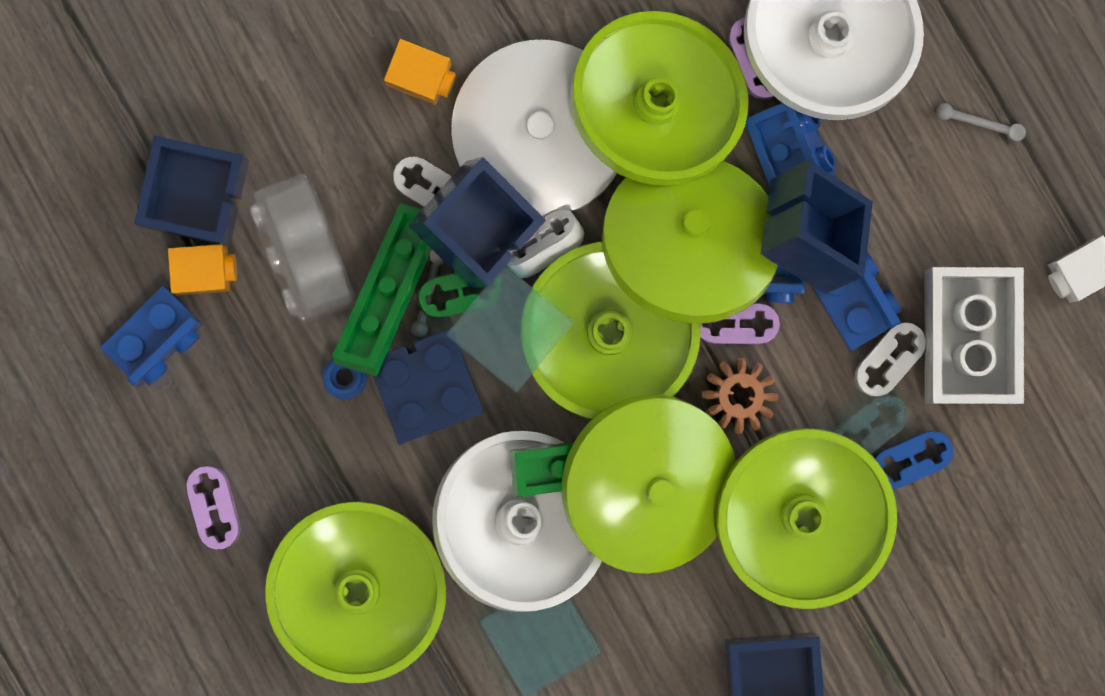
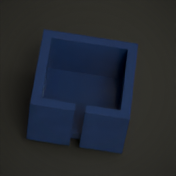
(191, 191)
(473, 218)
(817, 227)
(427, 388)
(775, 665)

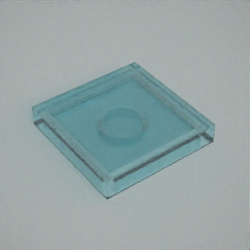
(510, 329)
(540, 644)

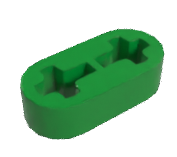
(450, 307)

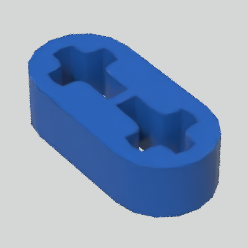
(910, 447)

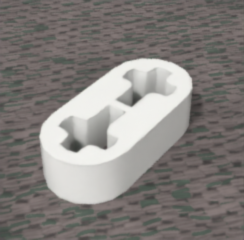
(429, 173)
(547, 244)
(898, 366)

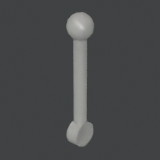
(1014, 132)
(419, 328)

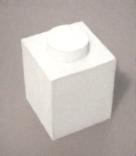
(1079, 271)

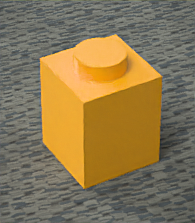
(420, 73)
(201, 269)

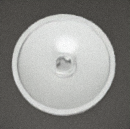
(834, 53)
(523, 124)
(505, 546)

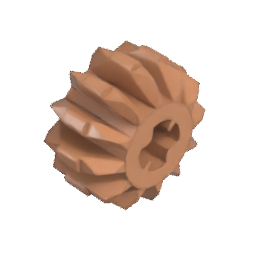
(743, 381)

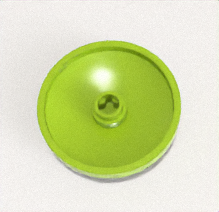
(659, 98)
(690, 245)
(613, 344)
(646, 483)
(806, 518)
(356, 592)

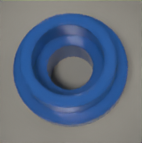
(335, 388)

